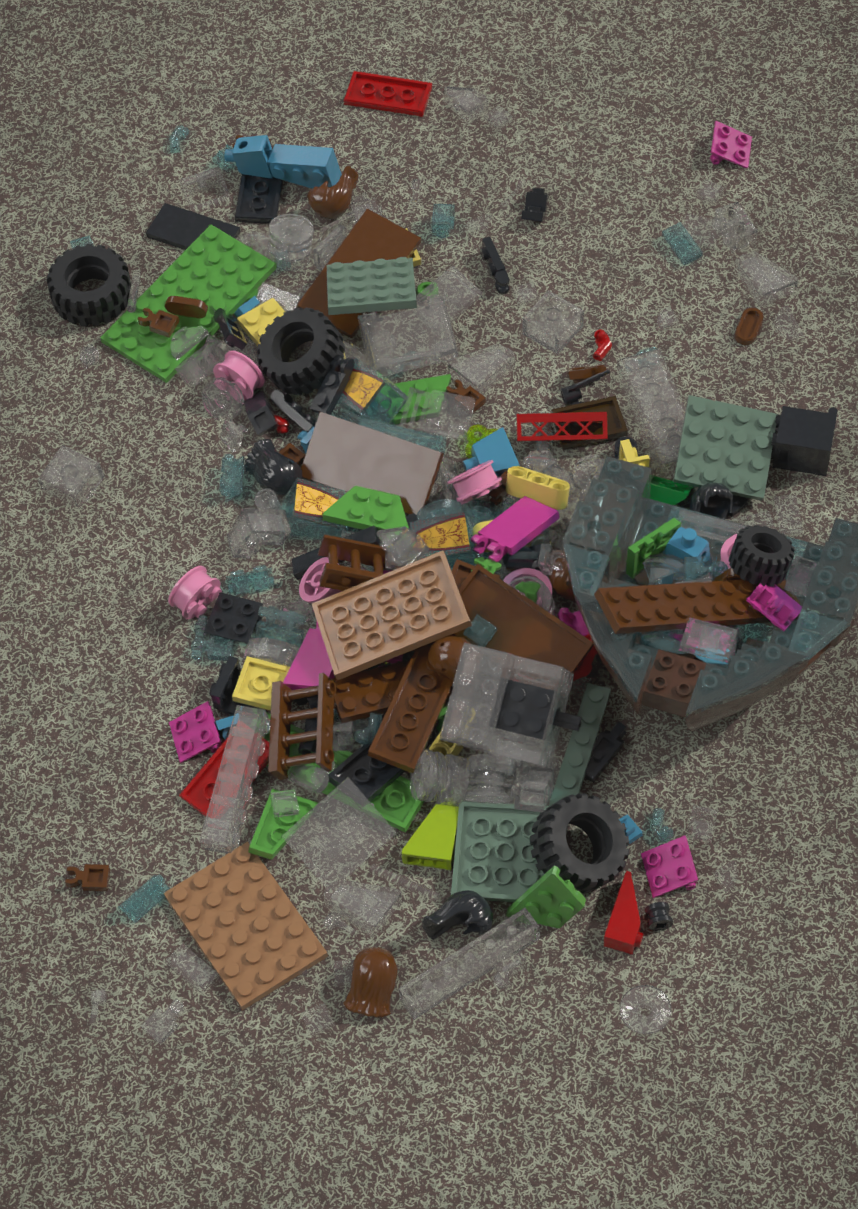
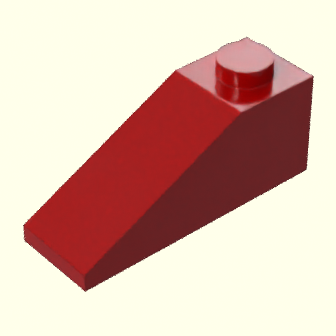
(624, 924)

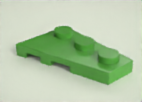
(650, 544)
(267, 837)

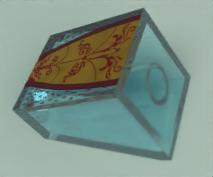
(372, 394)
(305, 510)
(448, 534)

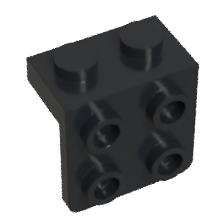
(223, 689)

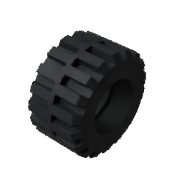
(761, 555)

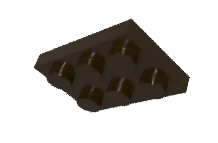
(615, 422)

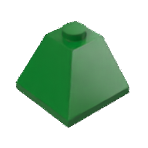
(668, 491)

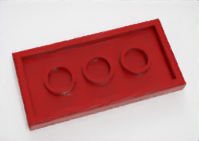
(388, 93)
(200, 789)

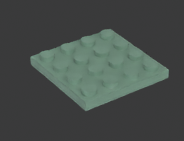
(371, 286)
(725, 447)
(494, 851)

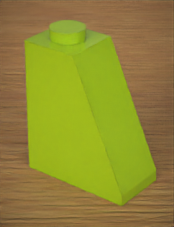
(434, 839)

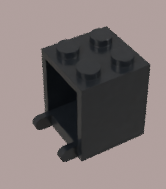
(803, 440)

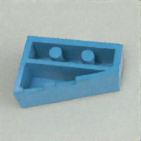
(304, 165)

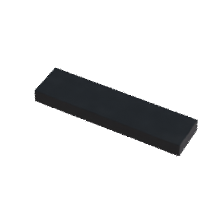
(303, 562)

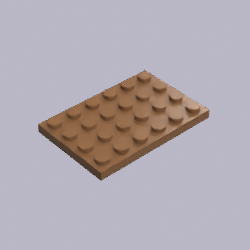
(391, 615)
(245, 925)

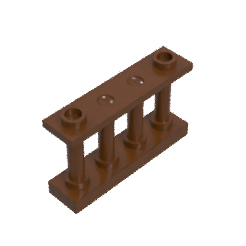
(356, 552)
(281, 723)

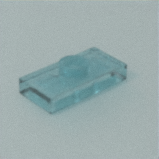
(682, 243)

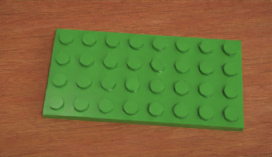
(211, 270)

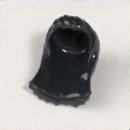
(272, 468)
(712, 500)
(460, 908)

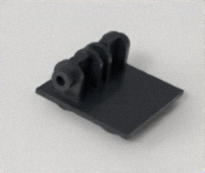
(233, 618)

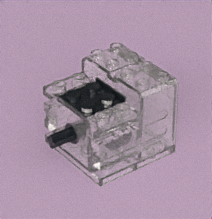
(508, 706)

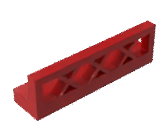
(548, 418)

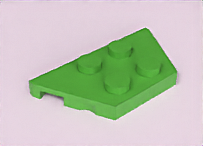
(427, 384)
(365, 508)
(550, 900)

